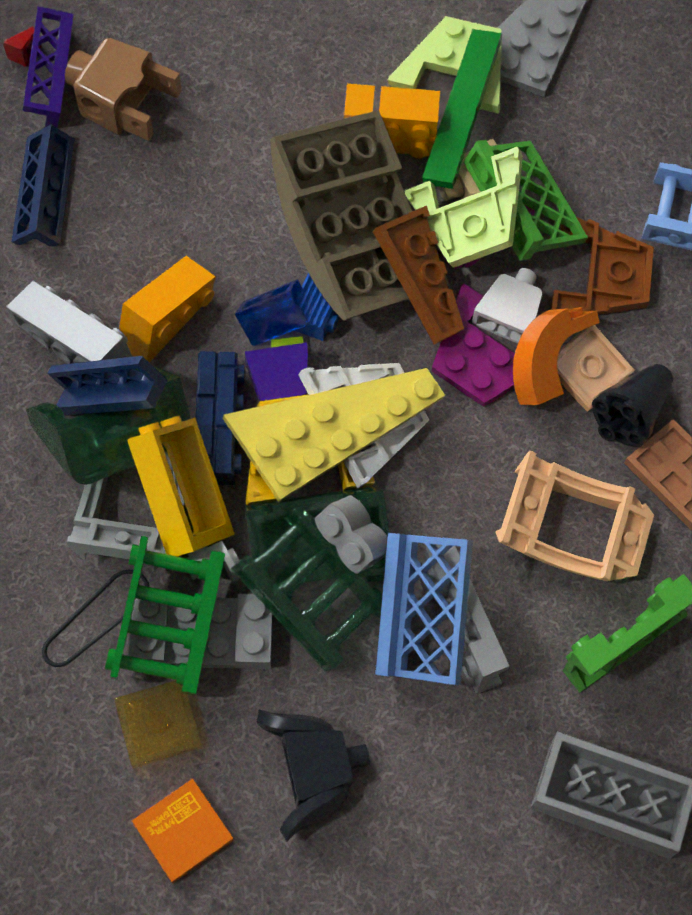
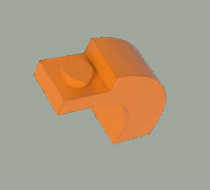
(538, 349)

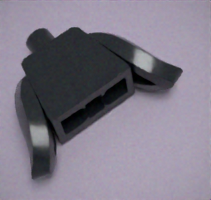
(316, 765)

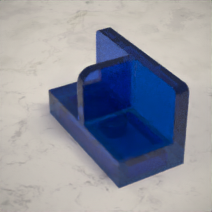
(272, 313)

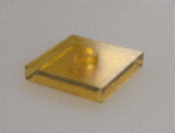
(157, 723)

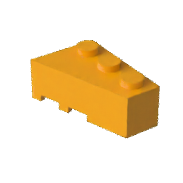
(165, 306)

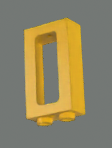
(194, 479)

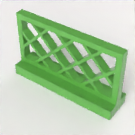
(526, 234)

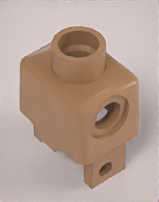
(115, 84)

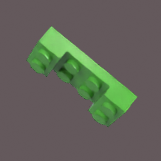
(597, 656)

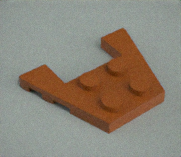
(616, 273)

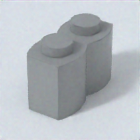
(351, 531)

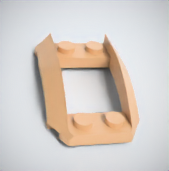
(529, 503)

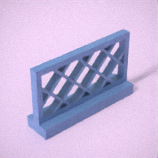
(401, 605)

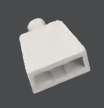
(509, 305)

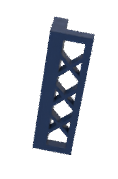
(47, 187)
(108, 385)

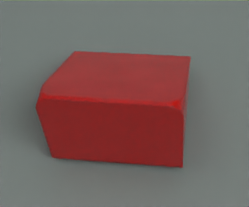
(19, 47)

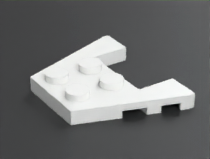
(366, 463)

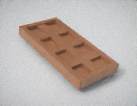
(666, 468)

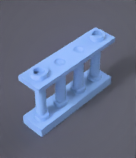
(661, 227)

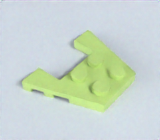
(443, 53)
(479, 222)

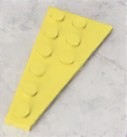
(313, 433)

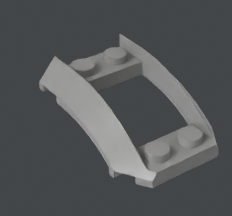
(106, 536)

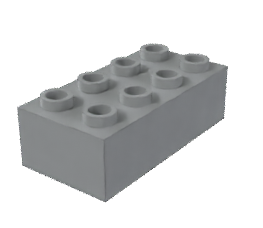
(614, 795)

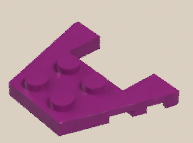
(472, 358)

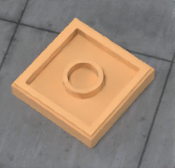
(590, 366)

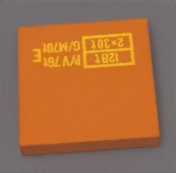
(182, 830)

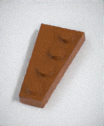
(416, 263)

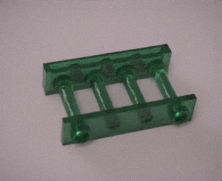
(278, 596)

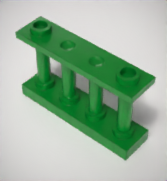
(192, 639)

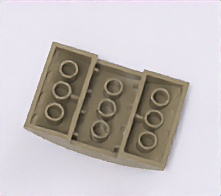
(334, 192)

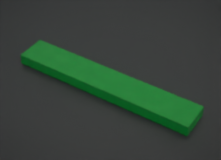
(462, 108)

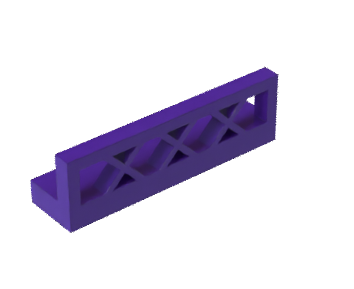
(60, 58)

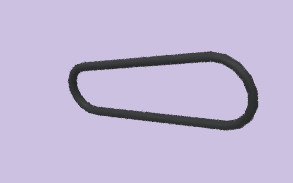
(82, 608)

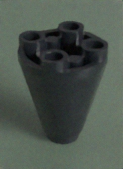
(633, 406)

